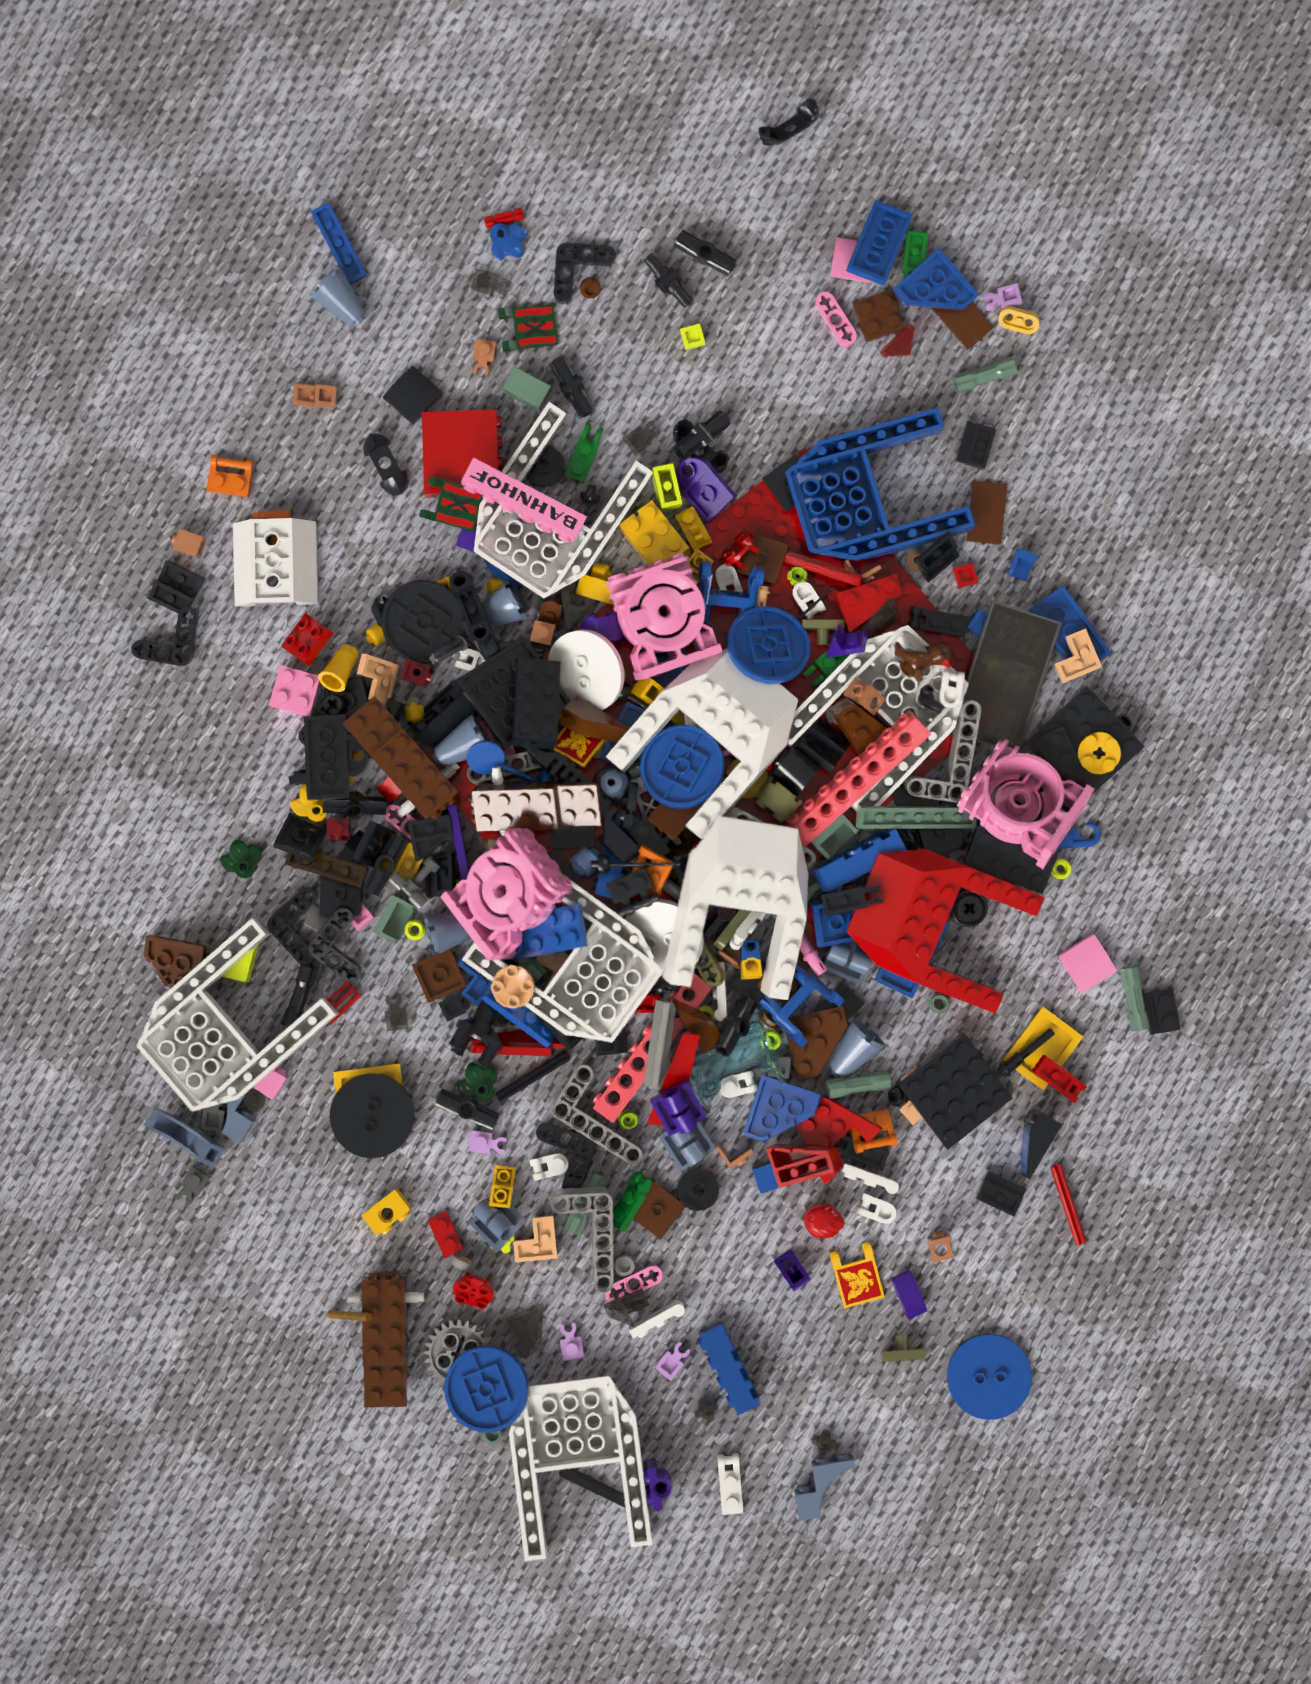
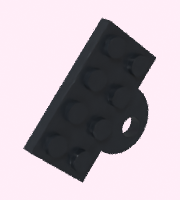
(330, 757)

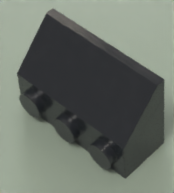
(443, 715)

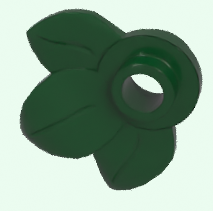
(239, 856)
(476, 1079)

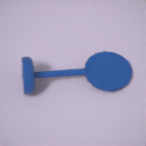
(486, 754)

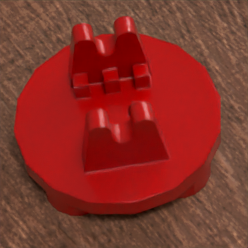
(742, 543)
(473, 1291)

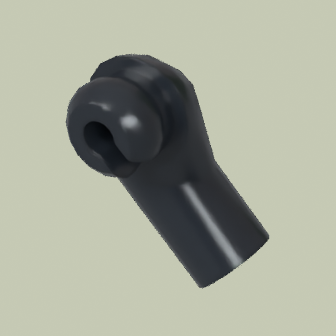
(377, 607)
(928, 700)

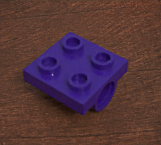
(678, 1108)
(656, 1492)

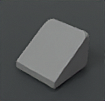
(314, 920)

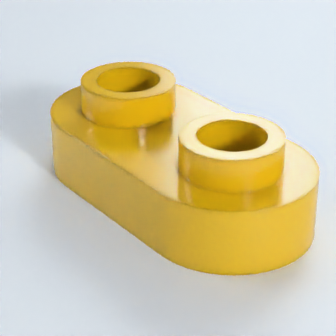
(1018, 321)

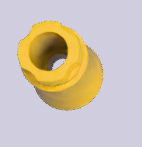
(338, 670)

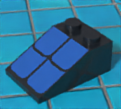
(1036, 1139)

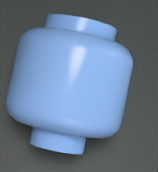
(581, 862)

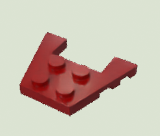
(832, 1124)

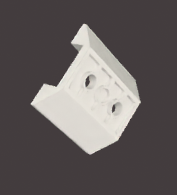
(290, 560)

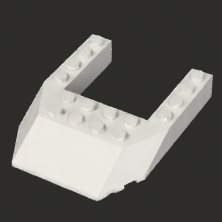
(540, 557)
(881, 670)
(738, 712)
(745, 869)
(598, 982)
(201, 1046)
(572, 1428)

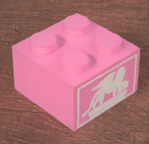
(295, 691)

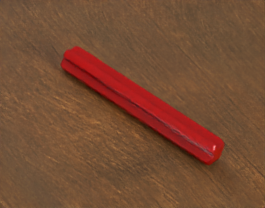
(823, 568)
(1068, 1204)

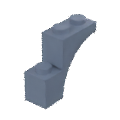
(238, 1122)
(180, 1132)
(824, 1471)

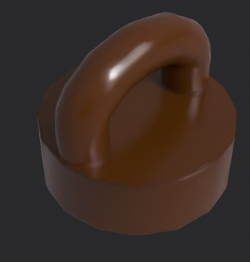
(590, 287)

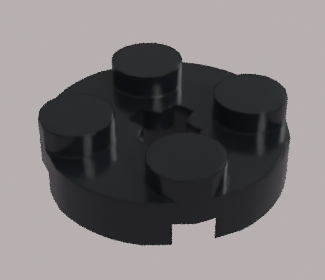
(554, 472)
(686, 1193)

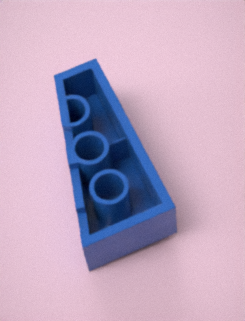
(856, 860)
(615, 872)
(729, 1367)

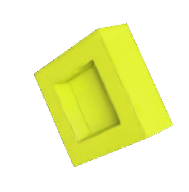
(692, 337)

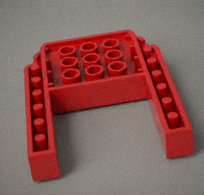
(917, 900)

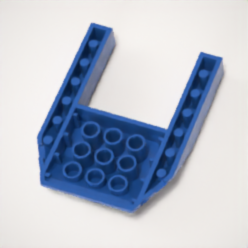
(841, 500)

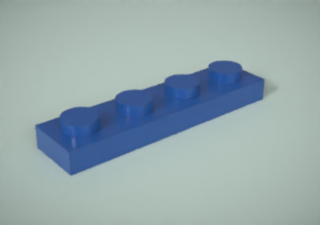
(338, 243)
(522, 1017)

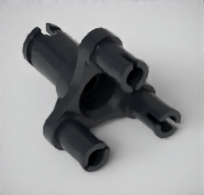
(480, 1029)

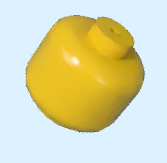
(601, 571)
(493, 585)
(375, 635)
(414, 712)

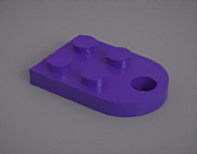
(704, 488)

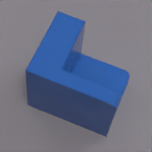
(1021, 564)
(765, 1178)

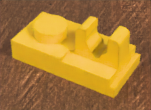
(693, 528)

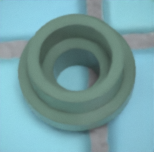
(946, 1003)

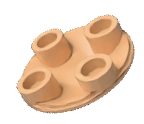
(513, 986)

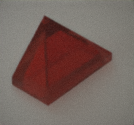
(900, 344)

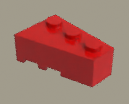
(862, 602)
(802, 1162)

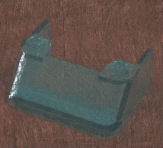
(748, 1052)

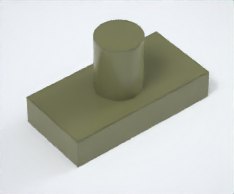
(822, 628)
(903, 1352)

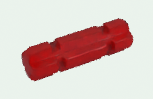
(504, 217)

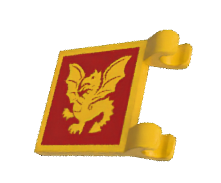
(576, 747)
(859, 1279)

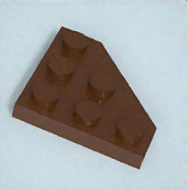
(173, 957)
(823, 1032)

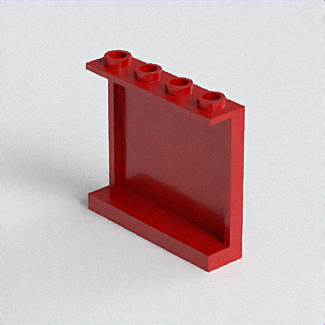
(456, 438)

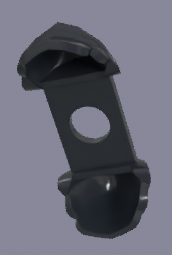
(805, 117)
(717, 460)
(394, 480)

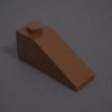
(592, 722)
(699, 1023)

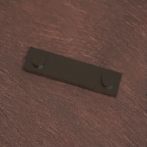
(331, 868)

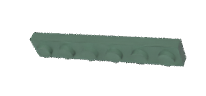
(912, 817)

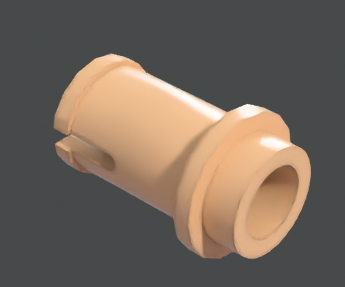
(762, 596)

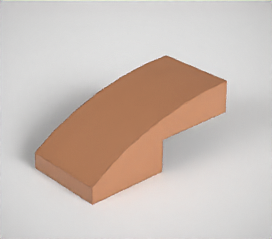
(314, 396)

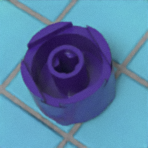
(606, 626)

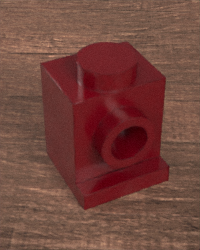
(408, 673)
(339, 829)

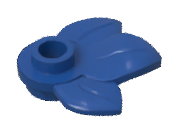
(509, 243)

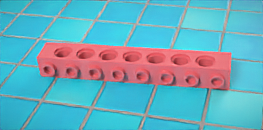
(867, 777)
(612, 1110)

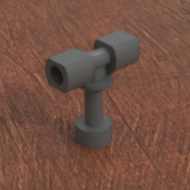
(411, 886)

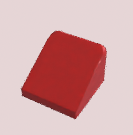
(389, 790)

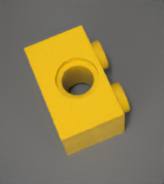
(375, 1218)

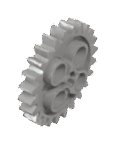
(440, 1347)

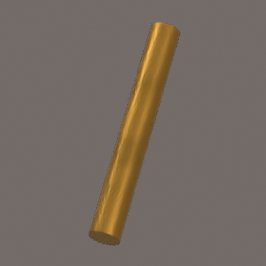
(349, 1315)

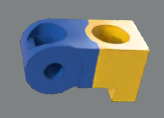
(750, 960)

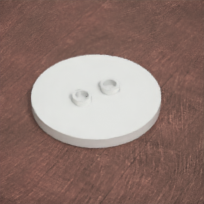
(589, 667)
(656, 927)

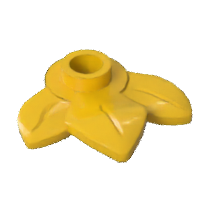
(303, 807)

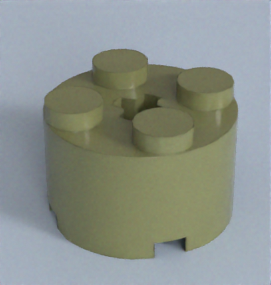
(778, 800)

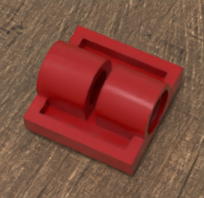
(307, 639)

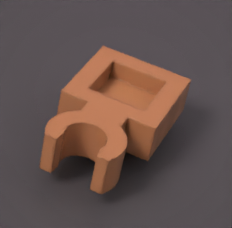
(483, 353)

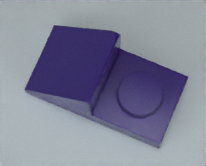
(846, 643)

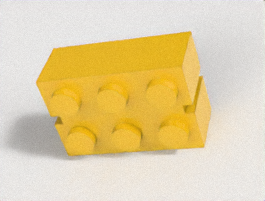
(653, 535)

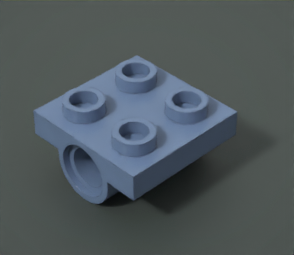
(848, 961)
(688, 1147)
(496, 1223)

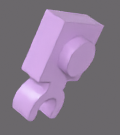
(1006, 296)
(483, 1142)
(571, 1344)
(670, 1362)

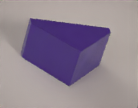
(792, 1270)

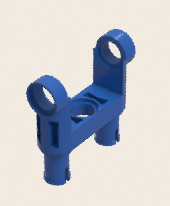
(743, 600)
(782, 1013)

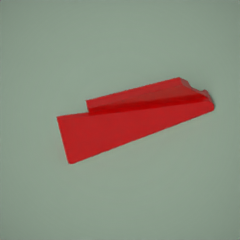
(518, 1043)
(679, 1069)

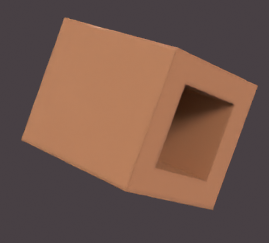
(188, 543)
(543, 634)

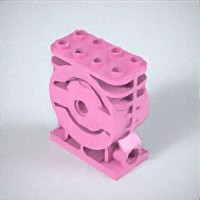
(626, 594)
(1016, 822)
(528, 898)

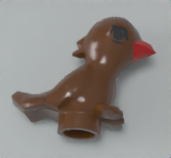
(917, 661)

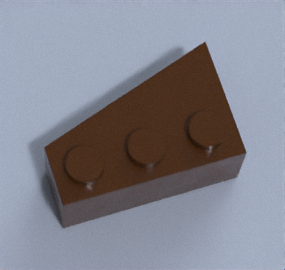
(856, 724)

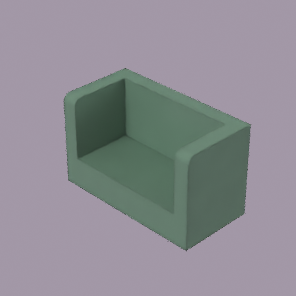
(527, 389)
(834, 837)
(394, 919)

